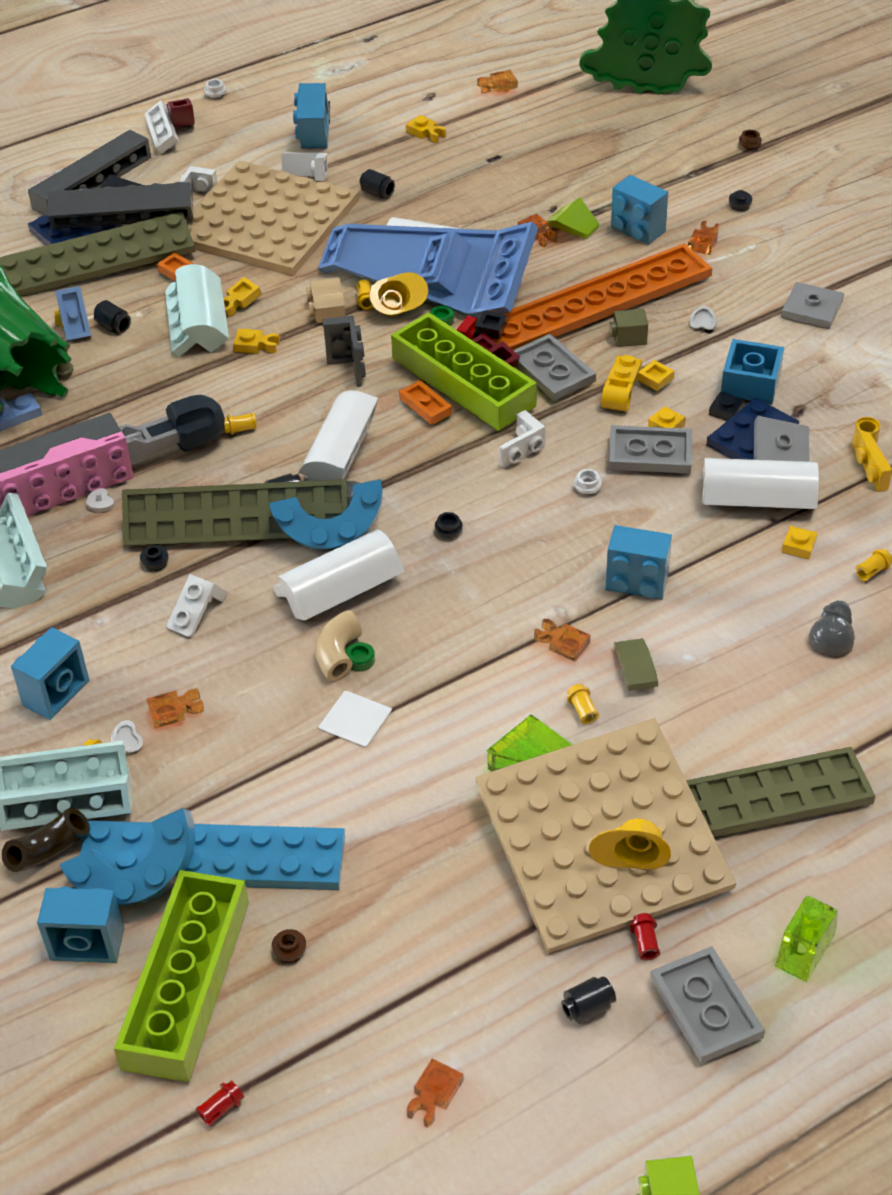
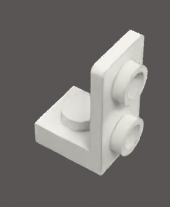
(306, 164)
(200, 179)
(529, 440)
(192, 604)

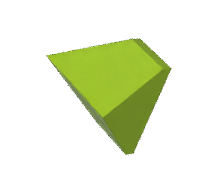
(575, 219)

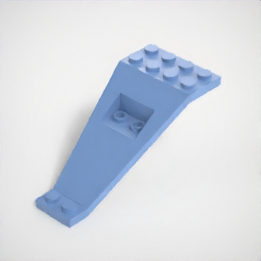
(461, 266)

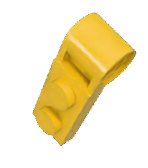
(620, 383)
(869, 454)

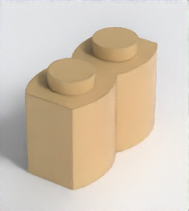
(325, 299)

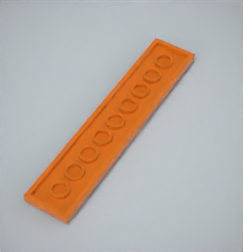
(604, 295)

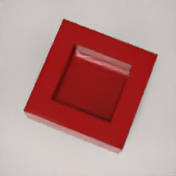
(467, 327)

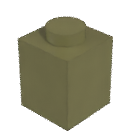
(629, 327)

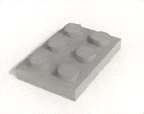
(553, 367)
(650, 449)
(706, 1004)

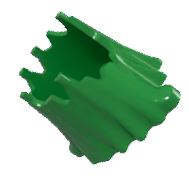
(650, 45)
(28, 346)

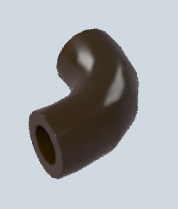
(45, 842)

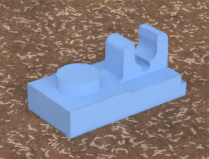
(73, 313)
(18, 411)

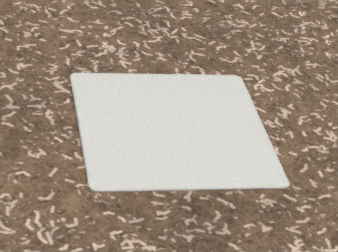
(355, 718)

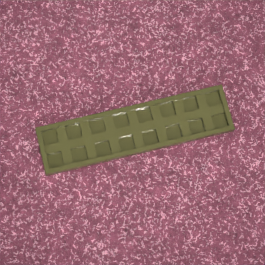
(98, 254)
(222, 511)
(782, 791)

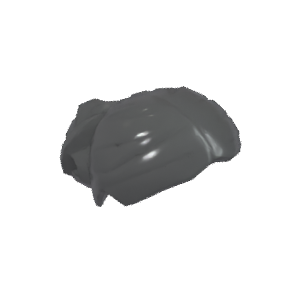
(833, 631)

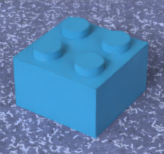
(311, 115)
(639, 209)
(752, 370)
(638, 562)
(50, 673)
(81, 925)

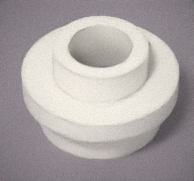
(215, 88)
(587, 481)

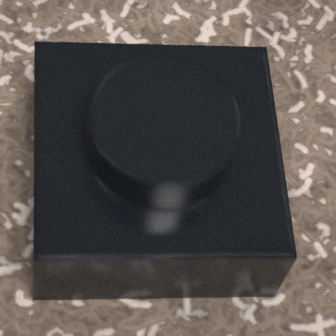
(491, 324)
(725, 406)

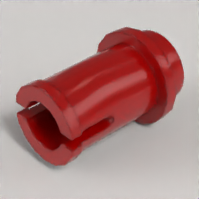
(644, 929)
(220, 1103)

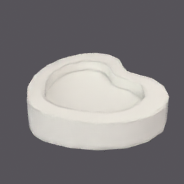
(703, 318)
(99, 501)
(126, 732)

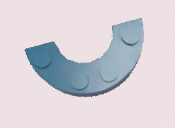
(333, 532)
(151, 877)

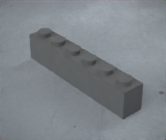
(92, 170)
(118, 204)

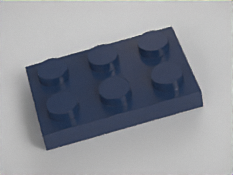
(736, 435)

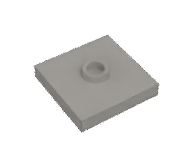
(812, 305)
(780, 440)

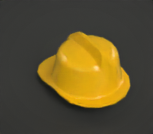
(399, 293)
(631, 845)

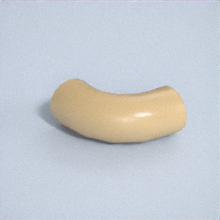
(332, 642)

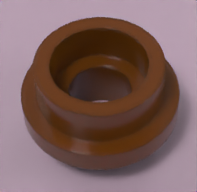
(750, 139)
(289, 953)

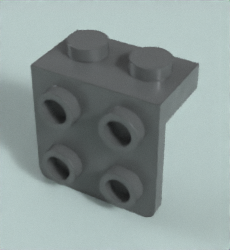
(342, 344)

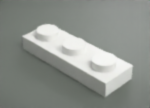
(161, 127)

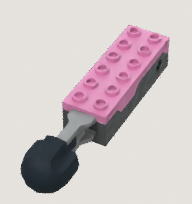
(100, 452)

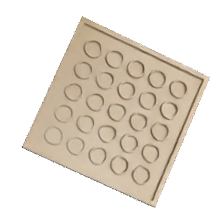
(268, 217)
(565, 798)

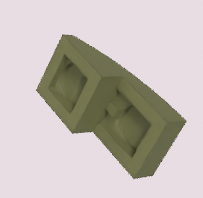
(636, 664)

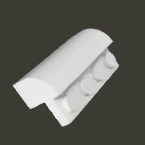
(339, 437)
(760, 483)
(339, 575)

